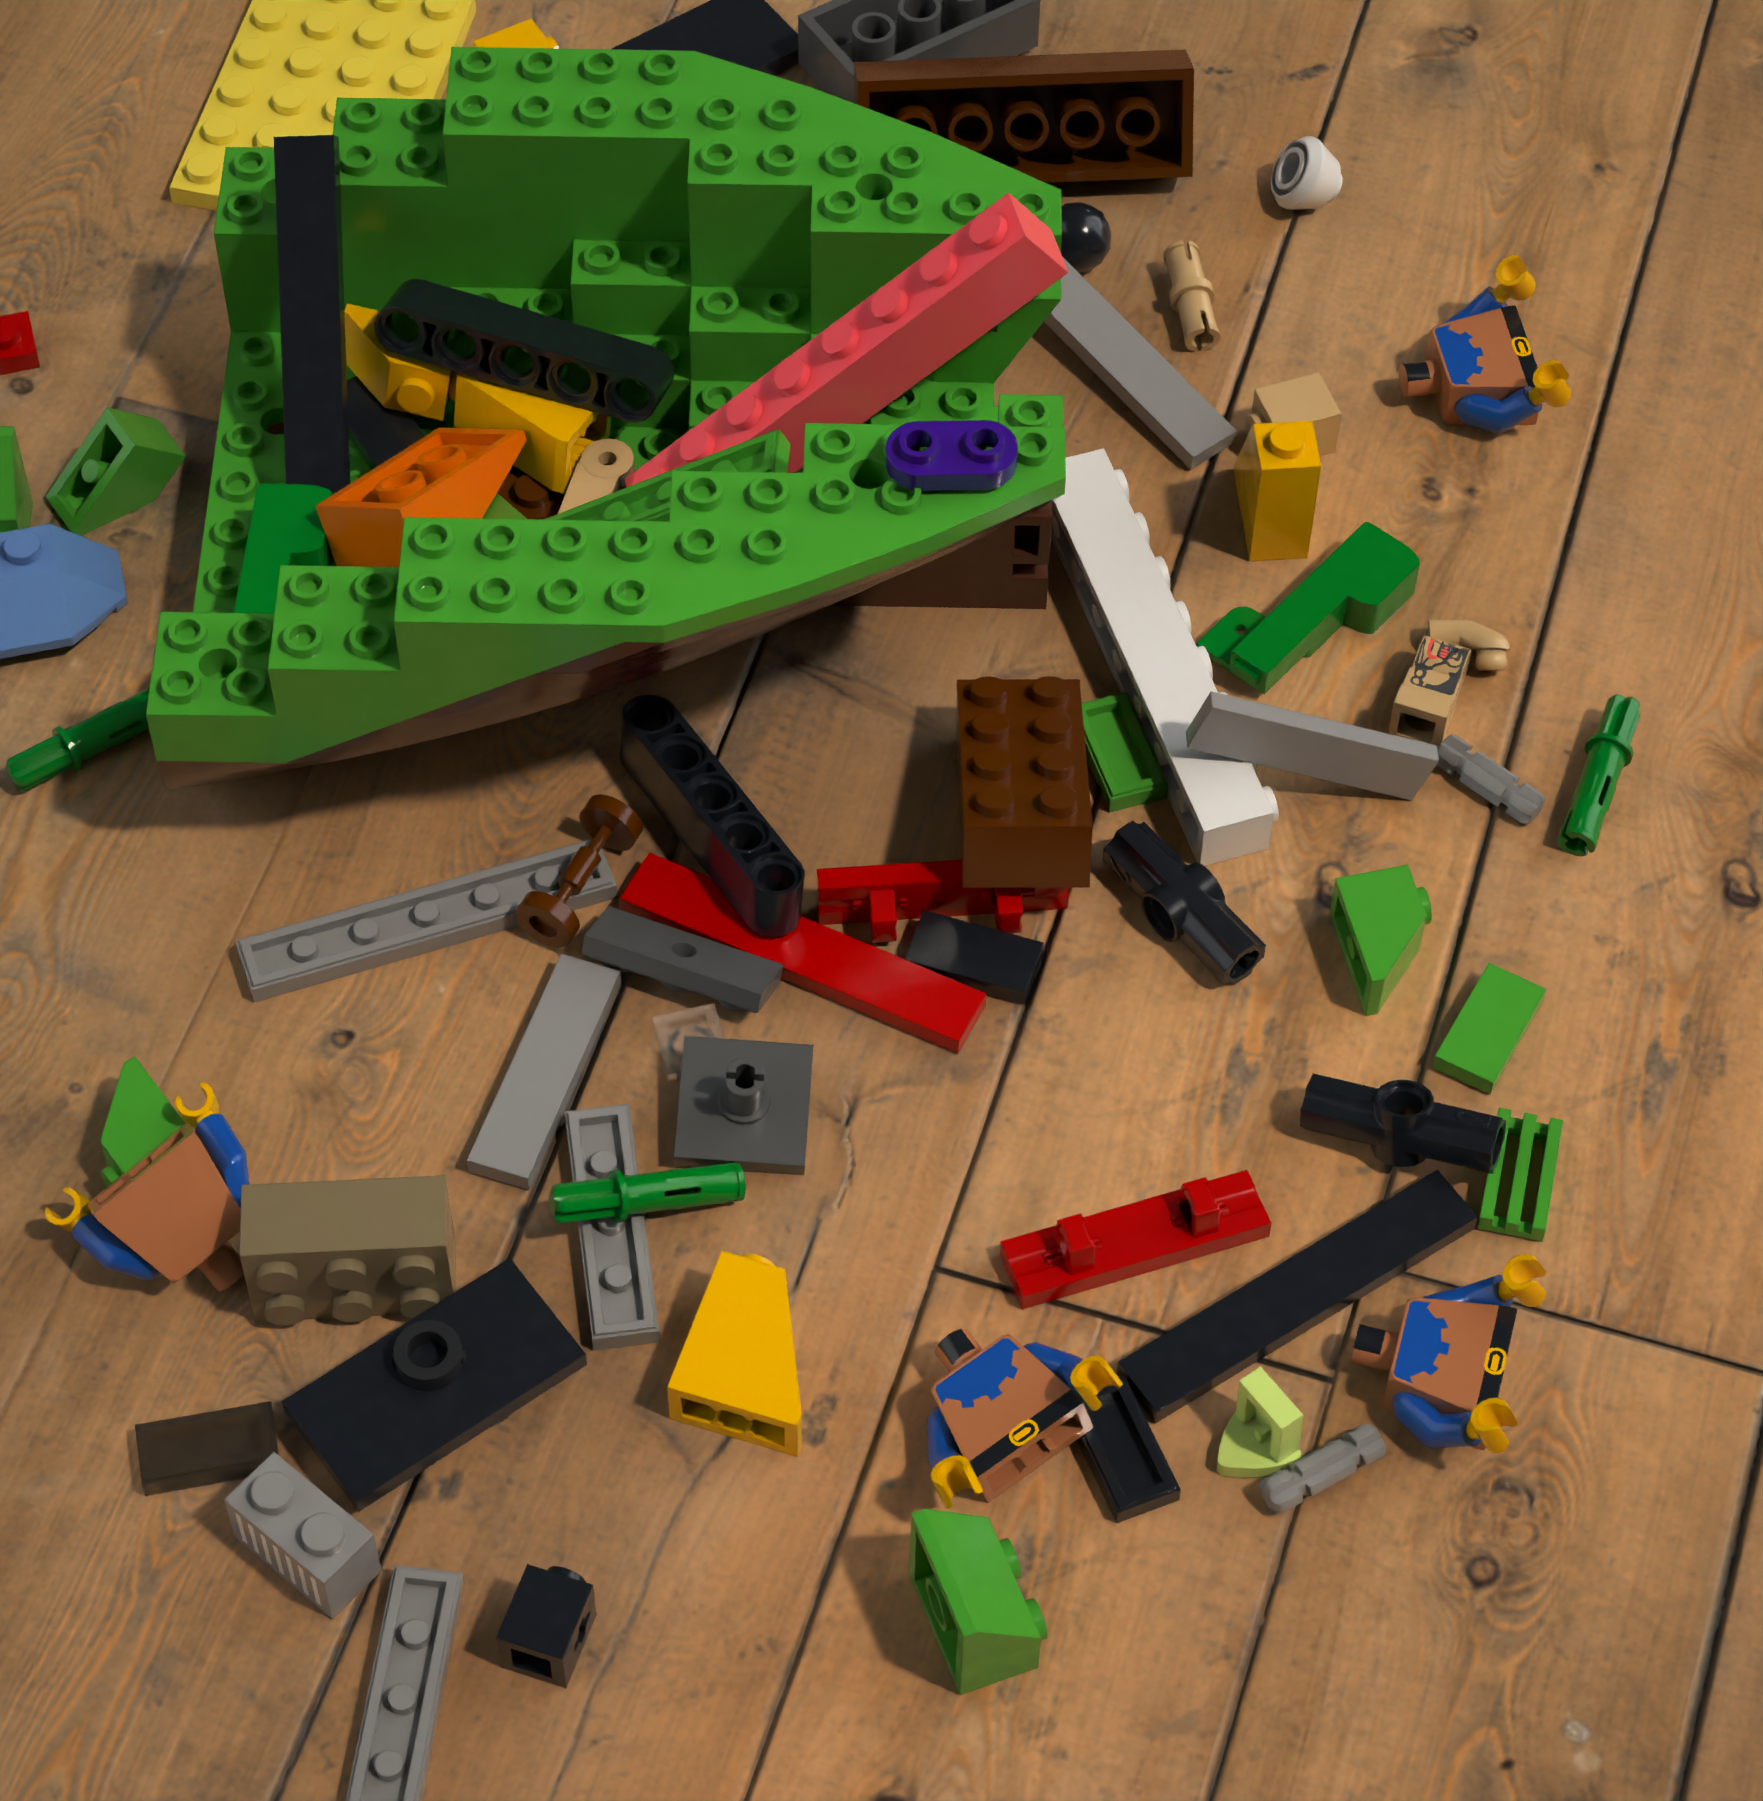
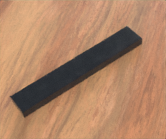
(312, 311)
(1296, 1295)

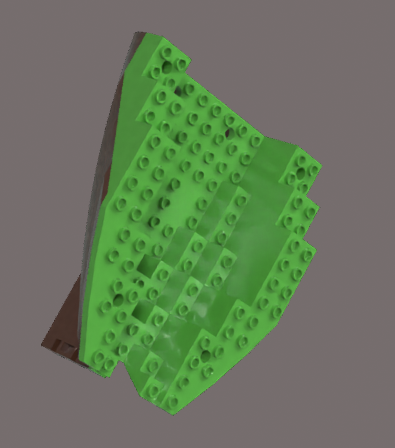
(655, 208)

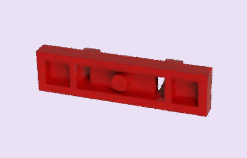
(905, 889)
(1134, 1239)

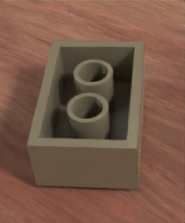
(347, 1248)

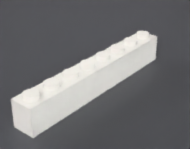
(1155, 658)

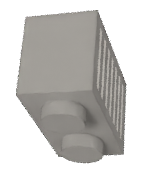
(303, 1535)

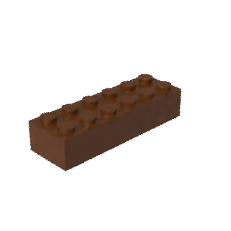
(1049, 112)

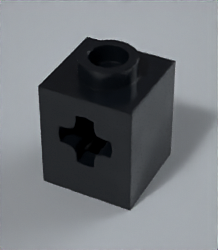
(547, 1624)

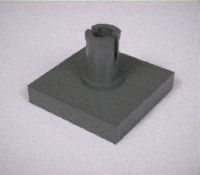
(744, 1104)

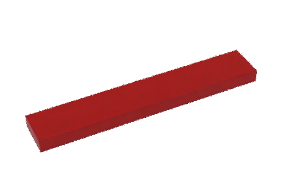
(812, 956)

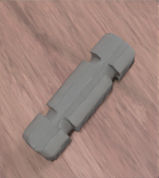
(1490, 779)
(1322, 1468)

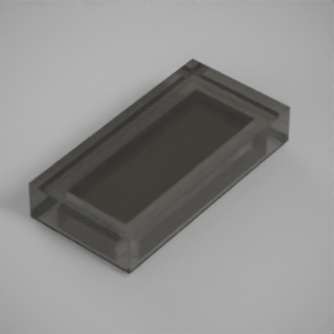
(205, 1447)

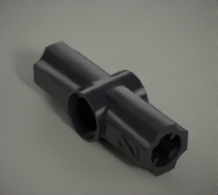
(1183, 902)
(1402, 1123)

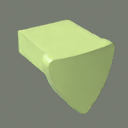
(1261, 1432)

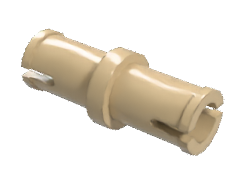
(1191, 296)

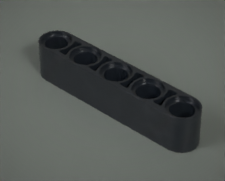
(497, 355)
(712, 815)

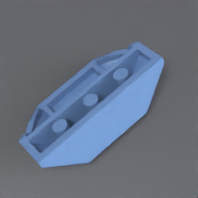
(54, 588)

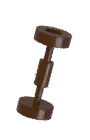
(610, 825)

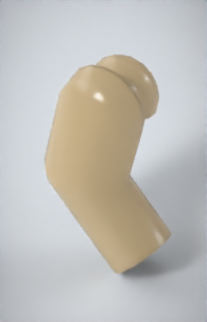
(1487, 643)

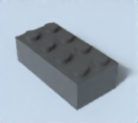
(896, 30)

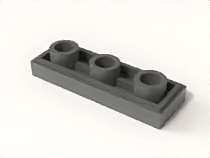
(682, 960)

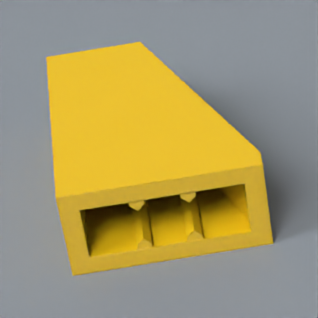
(553, 429)
(1278, 489)
(741, 1358)

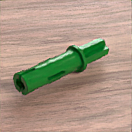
(79, 742)
(1606, 756)
(646, 1192)

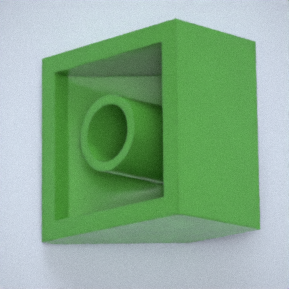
(974, 1598)

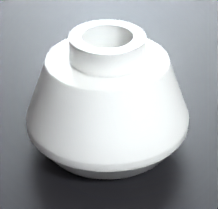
(1305, 175)

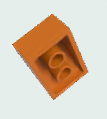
(436, 477)

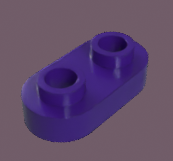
(951, 455)

